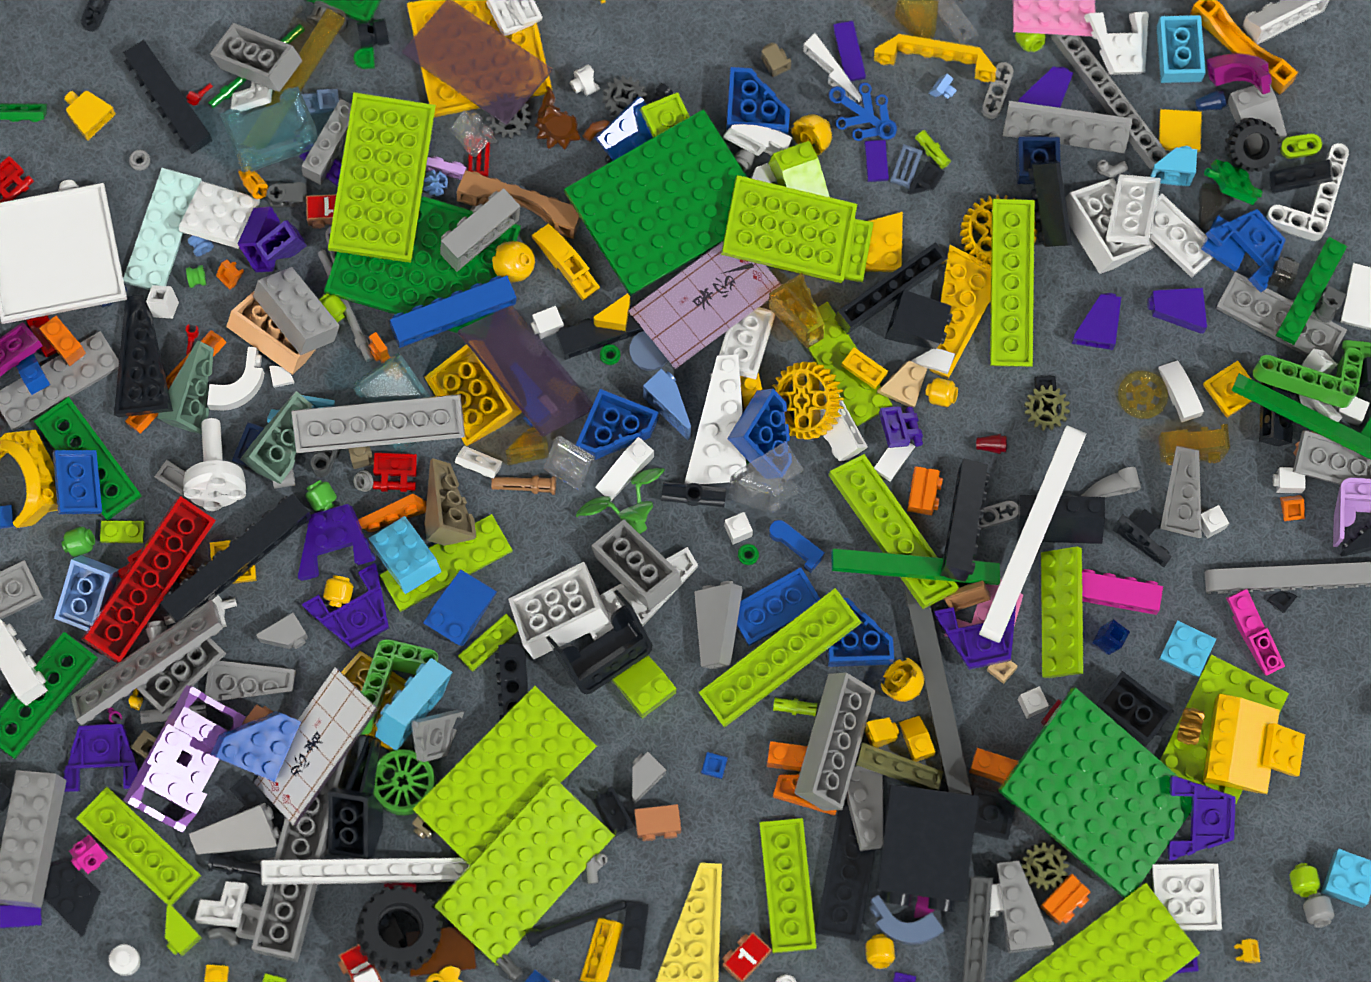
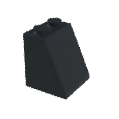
(918, 321)

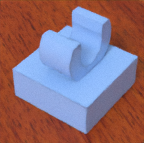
(942, 87)

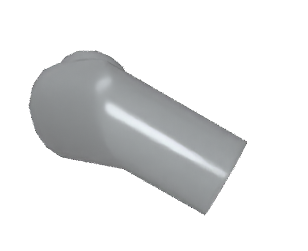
(1109, 170)
(593, 866)

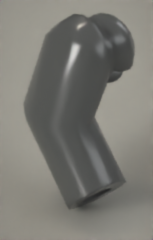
(224, 932)

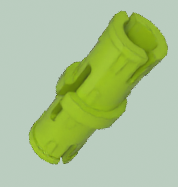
(933, 149)
(795, 706)

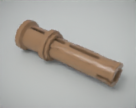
(532, 484)

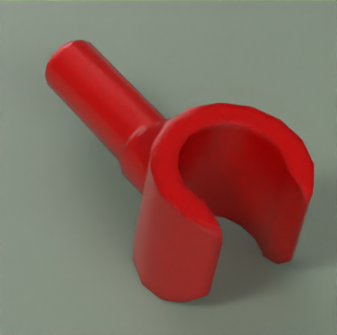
(194, 98)
(191, 336)

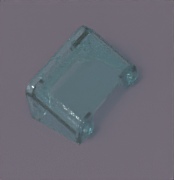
(271, 132)
(391, 382)

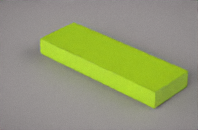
(858, 250)
(488, 642)

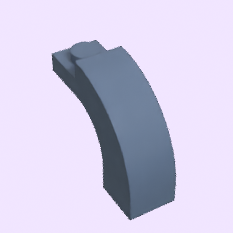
(902, 932)

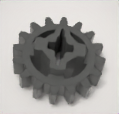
(623, 88)
(500, 127)

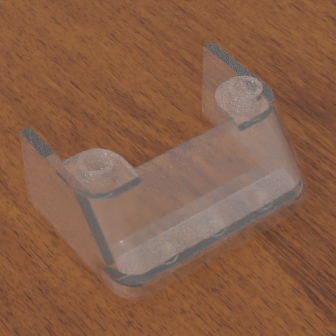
(767, 480)

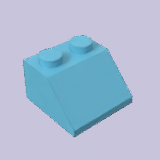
(1177, 167)

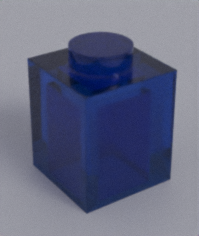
(1111, 637)

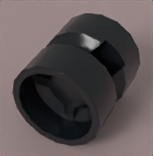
(373, 33)

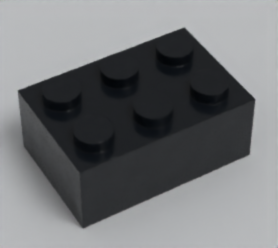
(1134, 708)

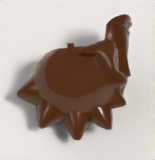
(554, 124)

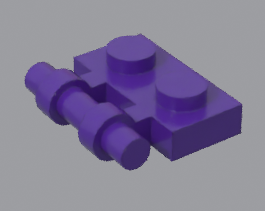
(895, 428)

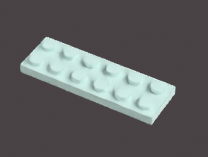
(160, 233)

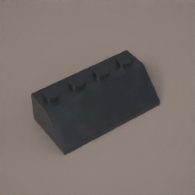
(1051, 203)
(1073, 521)

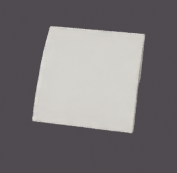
(514, 14)

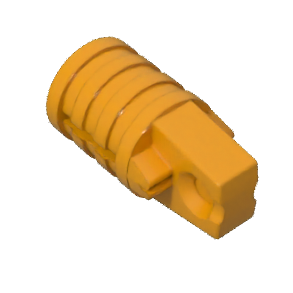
(254, 183)

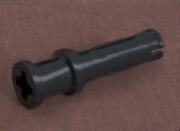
(232, 865)

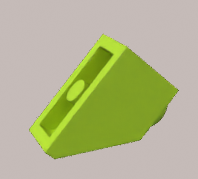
(179, 932)

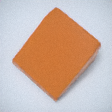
(1292, 507)

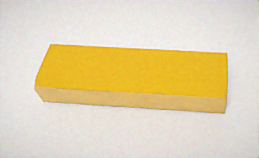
(604, 951)

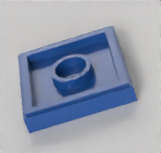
(1229, 253)

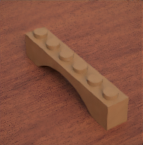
(476, 190)

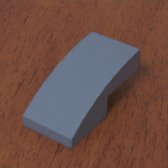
(321, 101)

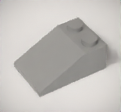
(1253, 104)

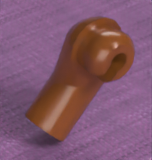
(594, 128)

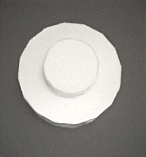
(584, 81)
(124, 960)

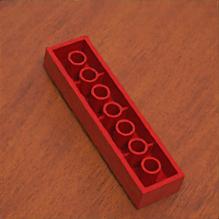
(148, 579)

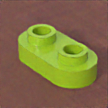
(1300, 147)

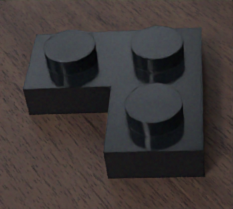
(249, 794)

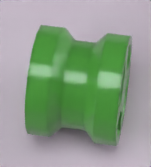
(196, 276)

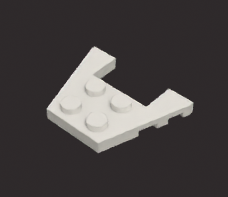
(1122, 51)

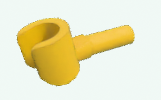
(134, 701)

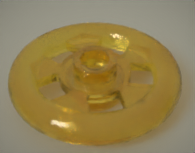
(1131, 406)

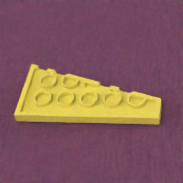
(695, 942)

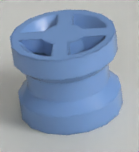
(200, 245)

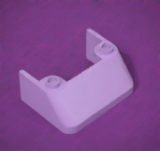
(1352, 497)

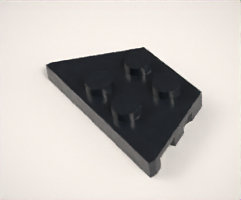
(71, 895)

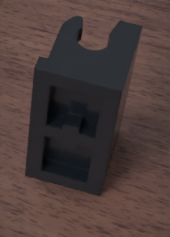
(613, 812)

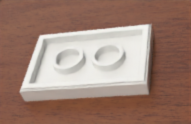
(1358, 299)

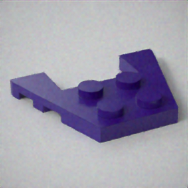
(330, 532)
(358, 619)
(973, 648)
(100, 748)
(1210, 817)

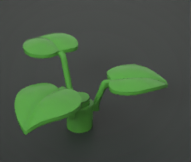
(633, 515)

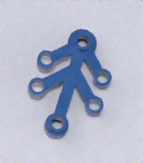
(865, 114)

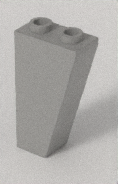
(717, 622)
(238, 832)

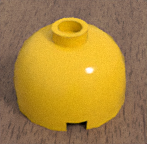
(813, 129)
(513, 260)
(903, 680)

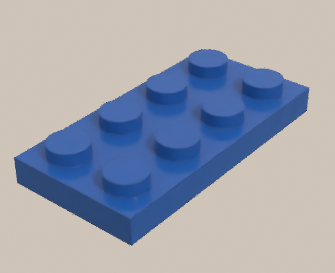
(775, 606)

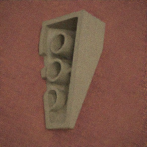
(446, 513)

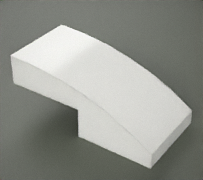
(892, 461)

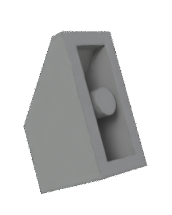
(284, 633)
(645, 775)

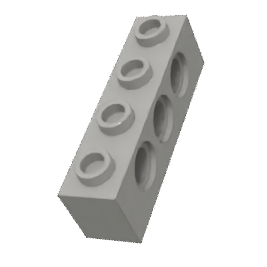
(328, 144)

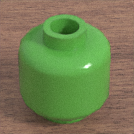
(321, 496)
(78, 541)

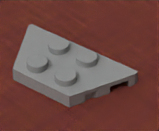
(434, 734)

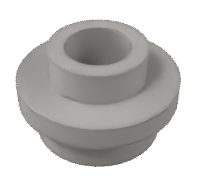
(139, 154)
(363, 481)

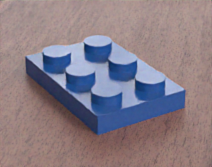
(625, 131)
(77, 482)

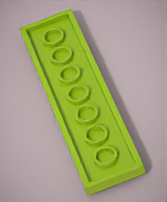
(1012, 283)
(888, 523)
(780, 657)

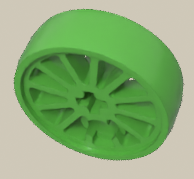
(383, 766)

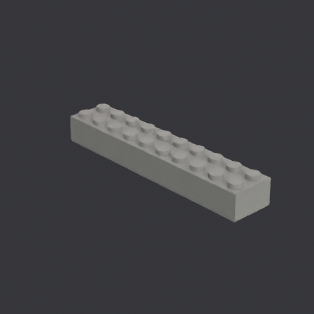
(289, 906)

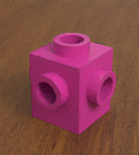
(87, 854)

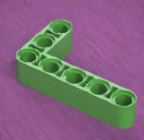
(1313, 383)
(391, 656)

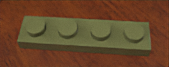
(898, 767)

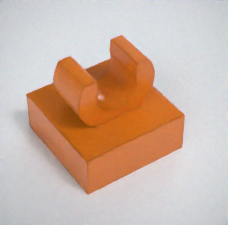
(229, 274)

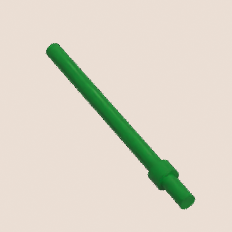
(227, 91)

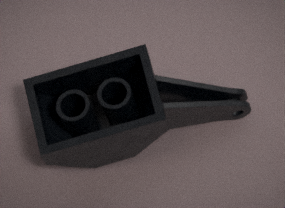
(355, 812)

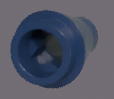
(1211, 101)

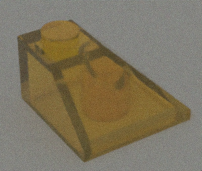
(918, 16)
(527, 448)

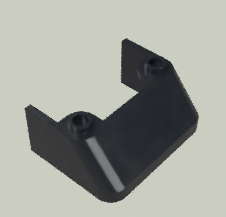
(608, 654)

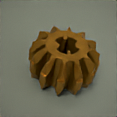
(1190, 726)

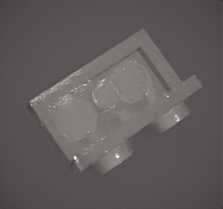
(472, 132)

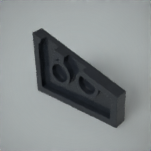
(1139, 539)

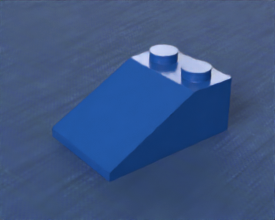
(460, 608)

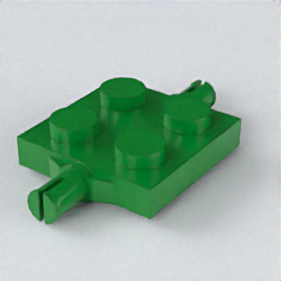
(1233, 181)

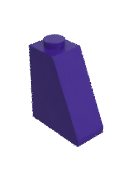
(1049, 89)
(260, 223)
(281, 242)
(1180, 307)
(1100, 324)

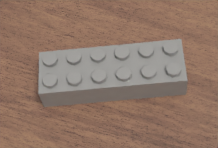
(835, 741)
(29, 837)

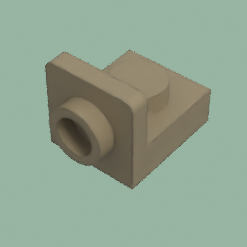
(419, 829)

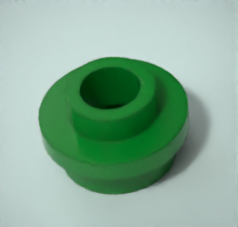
(610, 348)
(748, 548)

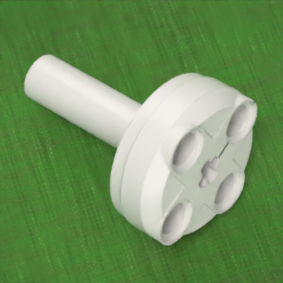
(213, 481)

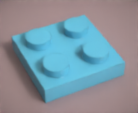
(1187, 649)

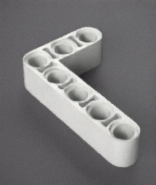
(1320, 201)

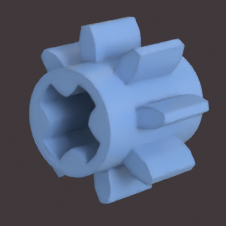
(435, 183)

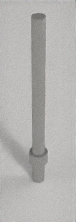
(361, 340)

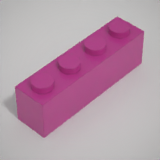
(1121, 593)

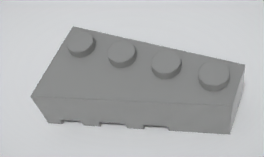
(1021, 916)

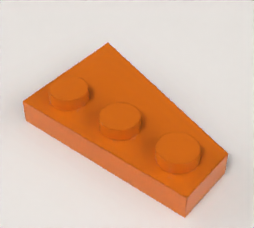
(408, 507)
(785, 791)

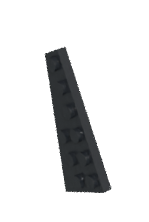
(141, 374)

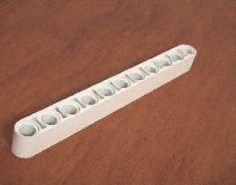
(1032, 534)

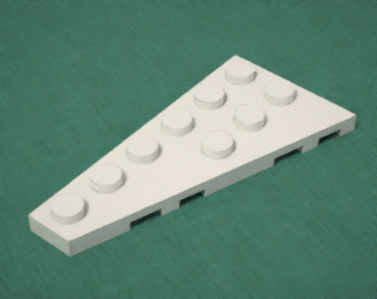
(713, 455)
(682, 561)

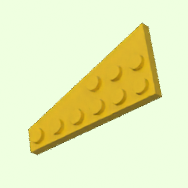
(885, 244)

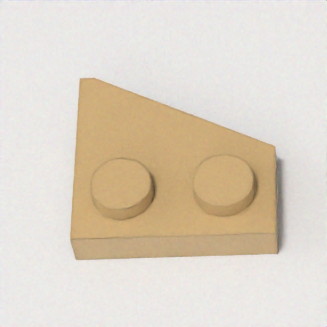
(905, 384)

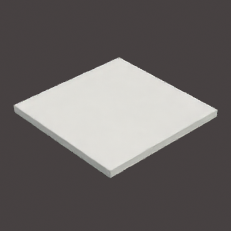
(57, 254)

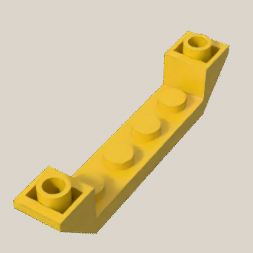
(887, 52)

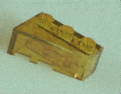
(797, 310)
(1211, 444)

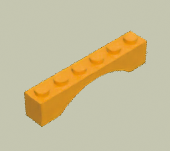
(1223, 28)

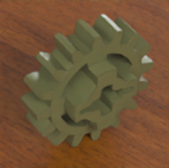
(1053, 417)
(1041, 875)

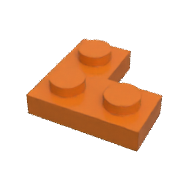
(378, 348)

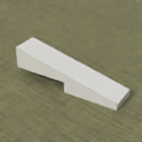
(818, 52)

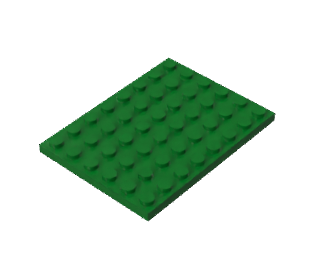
(660, 201)
(404, 285)
(1098, 793)

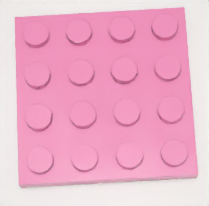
(1053, 16)

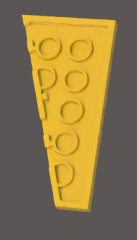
(969, 293)

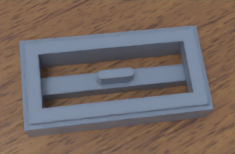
(901, 182)

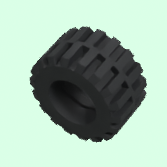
(1267, 152)

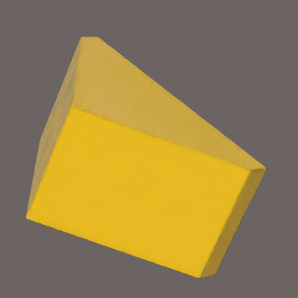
(615, 315)

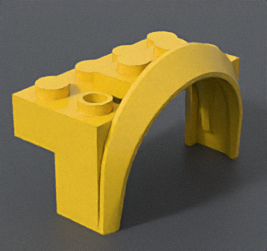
(38, 474)

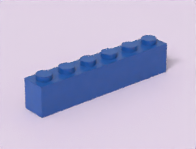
(452, 311)

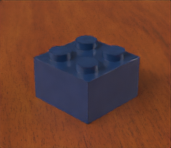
(1034, 150)

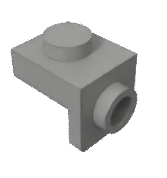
(248, 921)

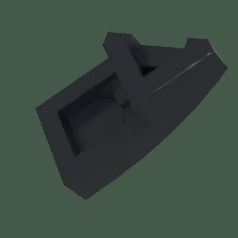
(927, 179)

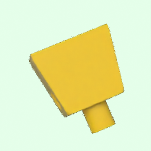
(88, 112)

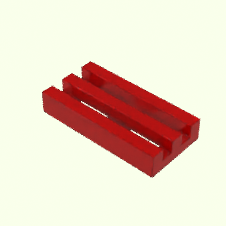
(478, 167)

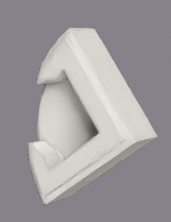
(280, 376)

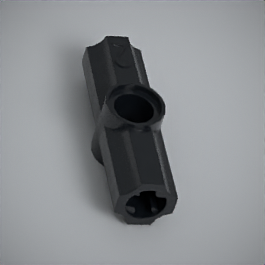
(707, 495)

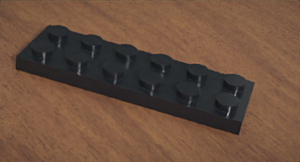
(845, 882)

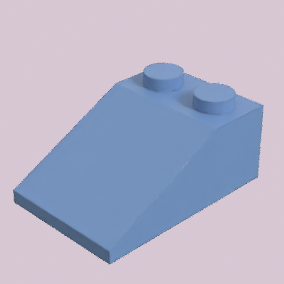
(664, 396)
(85, 591)

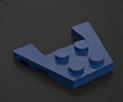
(1257, 238)

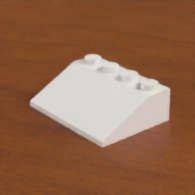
(1089, 218)
(558, 607)

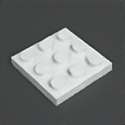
(218, 214)
(1189, 894)

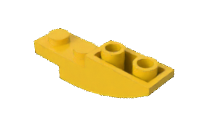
(566, 260)

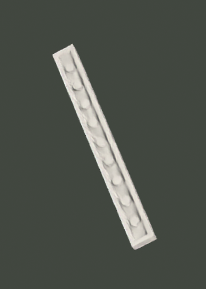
(362, 871)

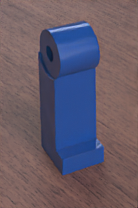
(797, 543)

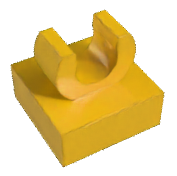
(1250, 951)

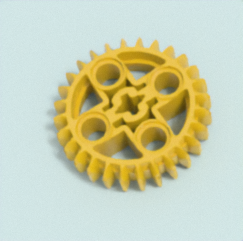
(971, 222)
(815, 399)

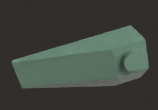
(190, 391)
(275, 447)

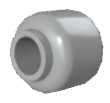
(1318, 910)

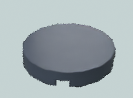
(645, 353)

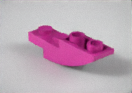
(1254, 633)

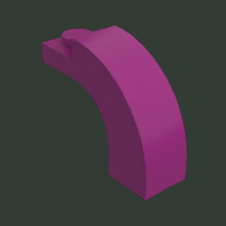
(1239, 68)

